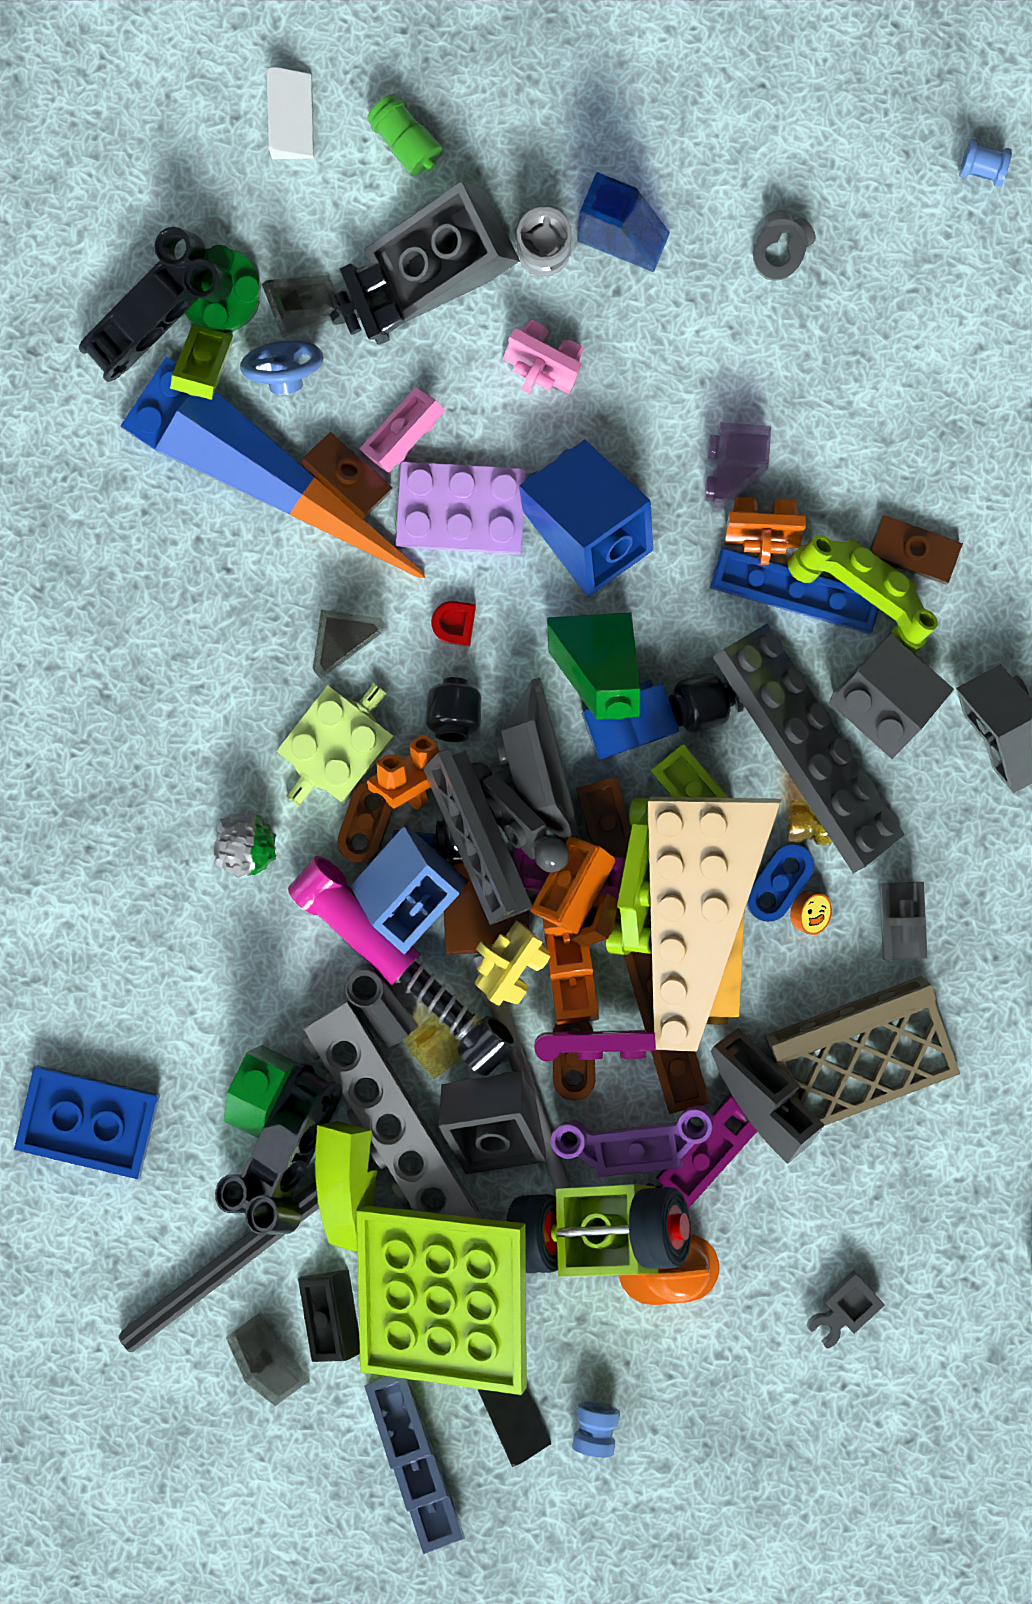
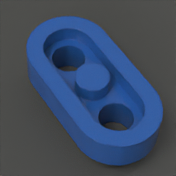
(779, 883)

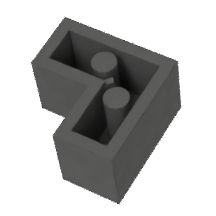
(1002, 716)

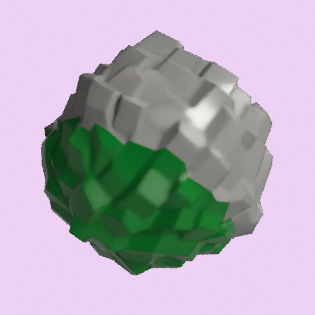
(244, 844)

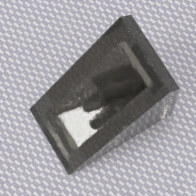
(300, 302)
(341, 637)
(265, 1360)

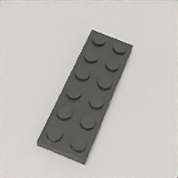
(809, 747)

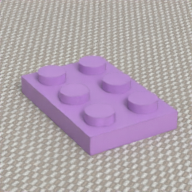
(460, 508)

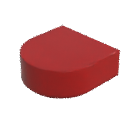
(454, 622)

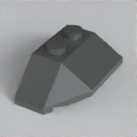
(536, 762)

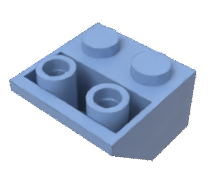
(407, 888)

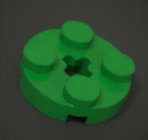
(242, 301)

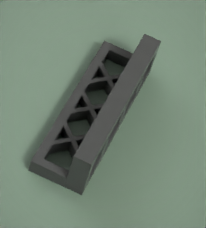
(477, 836)

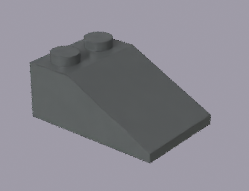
(443, 251)

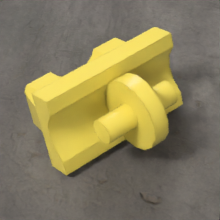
(506, 961)

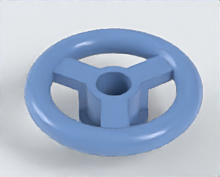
(281, 370)

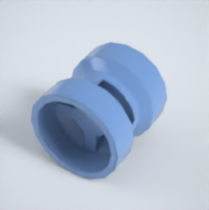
(595, 1429)

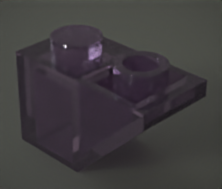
(740, 461)

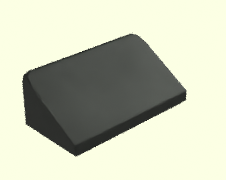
(330, 1316)
(516, 1424)

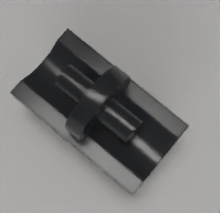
(375, 319)

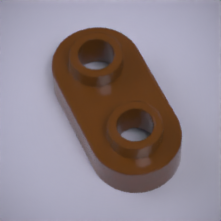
(365, 821)
(568, 1061)

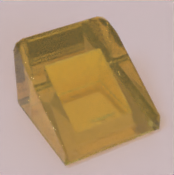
(433, 1046)

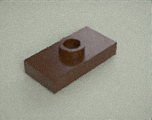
(346, 475)
(915, 549)

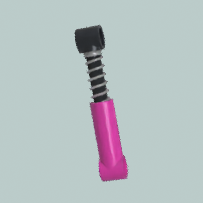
(324, 892)

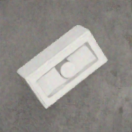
(290, 114)

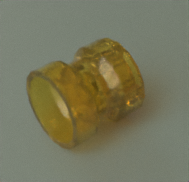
(804, 825)

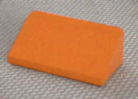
(573, 890)

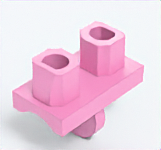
(540, 362)

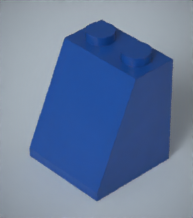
(589, 516)

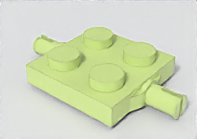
(335, 744)

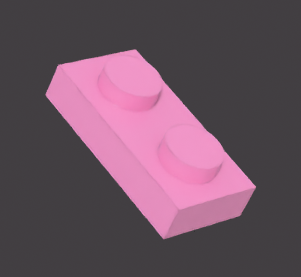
(402, 429)

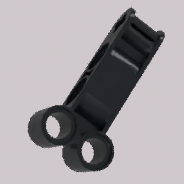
(155, 303)
(281, 1155)

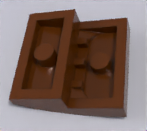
(467, 922)

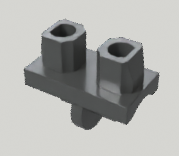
(903, 920)

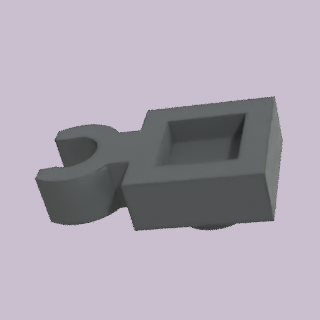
(850, 1305)

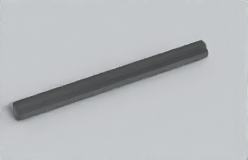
(207, 1279)

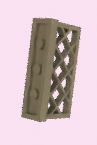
(857, 1019)

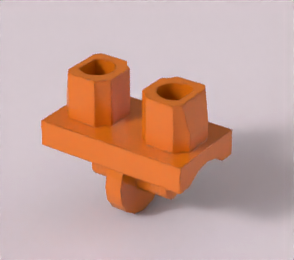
(764, 531)
(404, 779)

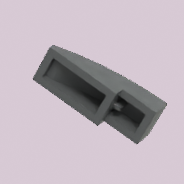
(766, 1095)

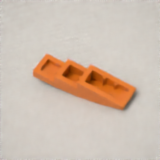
(570, 977)

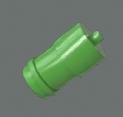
(405, 136)

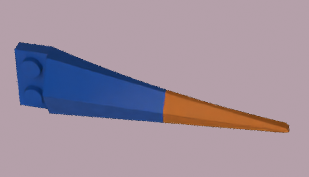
(231, 449)

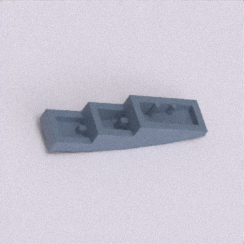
(414, 1462)

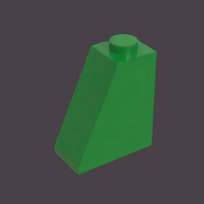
(598, 661)
(256, 1089)

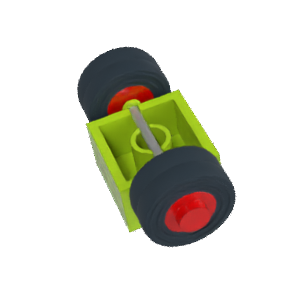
(604, 1230)

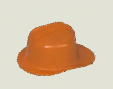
(677, 1284)

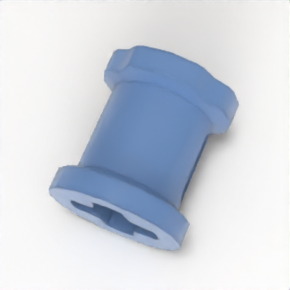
(985, 162)

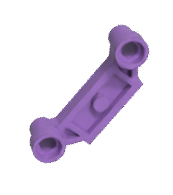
(636, 1147)

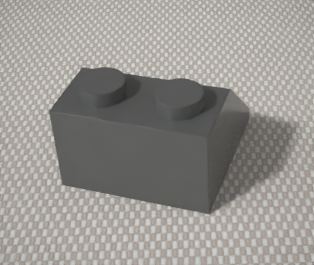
(891, 695)
(492, 1122)

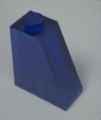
(621, 223)

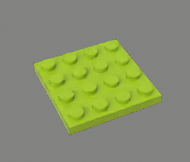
(442, 1298)

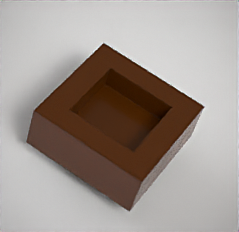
(599, 921)

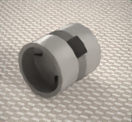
(544, 241)

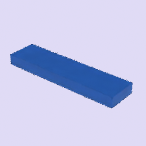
(775, 586)

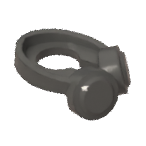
(801, 236)

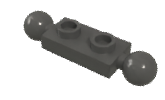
(520, 822)

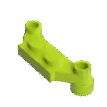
(869, 578)
(634, 896)

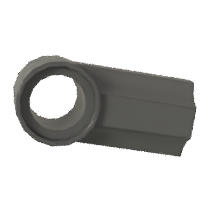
(382, 1008)

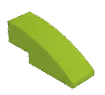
(343, 1179)

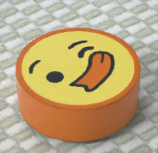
(811, 912)

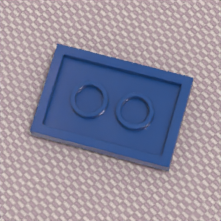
(87, 1122)

